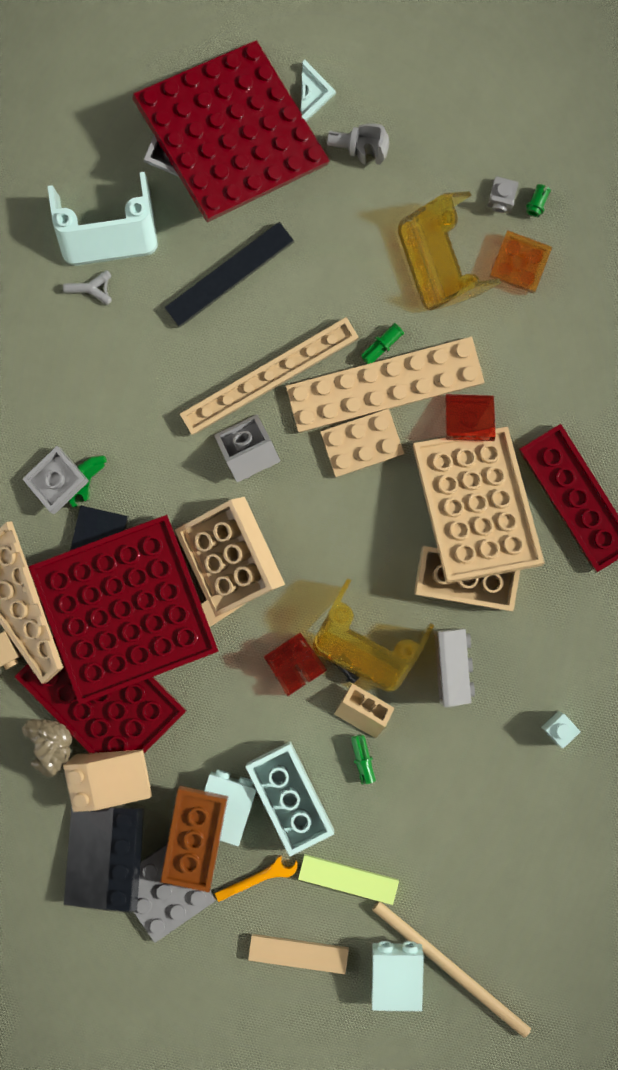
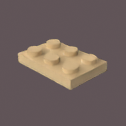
(362, 443)

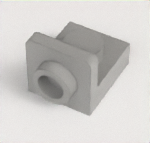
(502, 195)

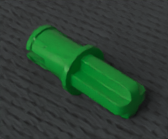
(382, 344)
(363, 759)

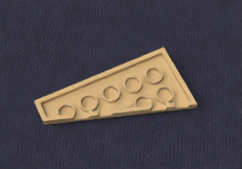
(22, 611)

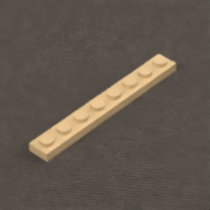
(269, 376)

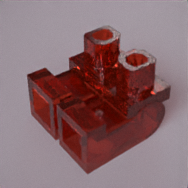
(286, 656)

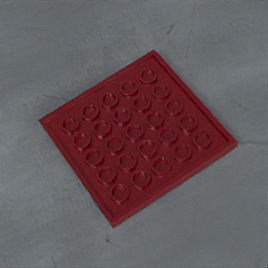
(230, 130)
(123, 609)

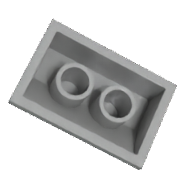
(453, 667)

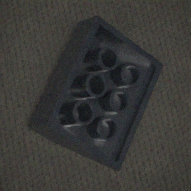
(104, 859)

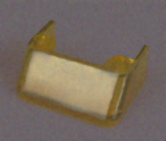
(433, 257)
(361, 655)

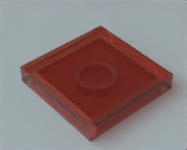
(470, 417)

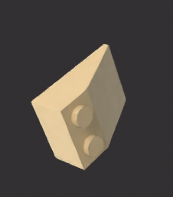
(106, 779)

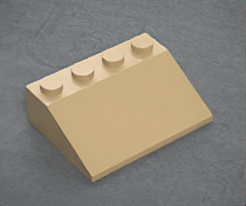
(229, 550)

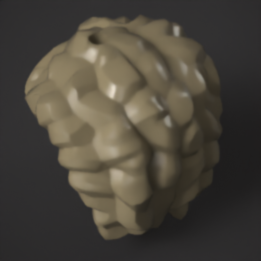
(51, 745)

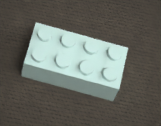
(290, 798)

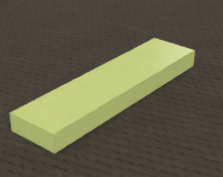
(348, 879)

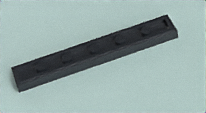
(229, 274)

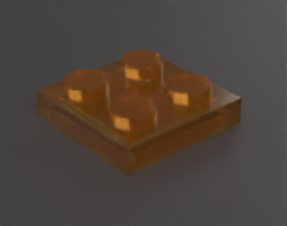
(520, 261)

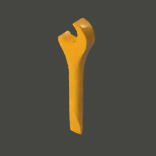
(275, 870)

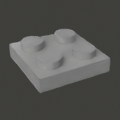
(55, 480)

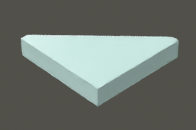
(314, 91)

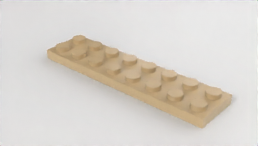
(385, 384)

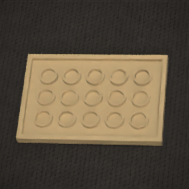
(477, 507)

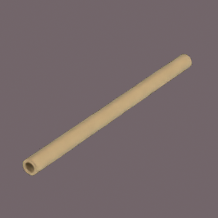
(452, 970)

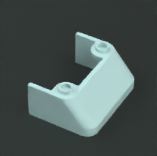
(109, 239)

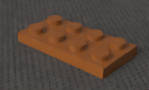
(194, 839)

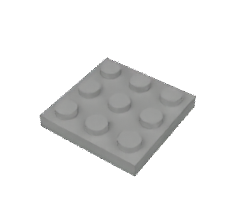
(164, 905)

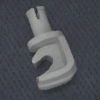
(361, 141)

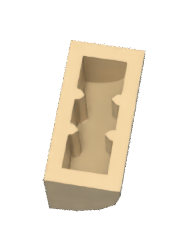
(364, 711)

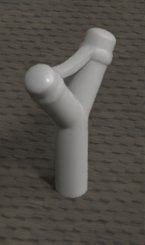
(91, 287)

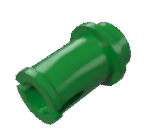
(536, 205)

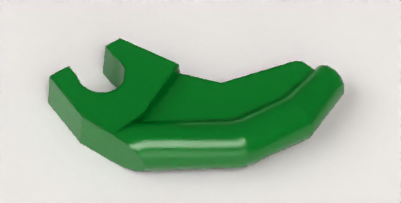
(89, 469)

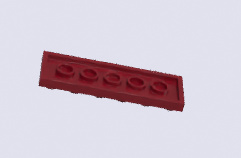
(575, 495)

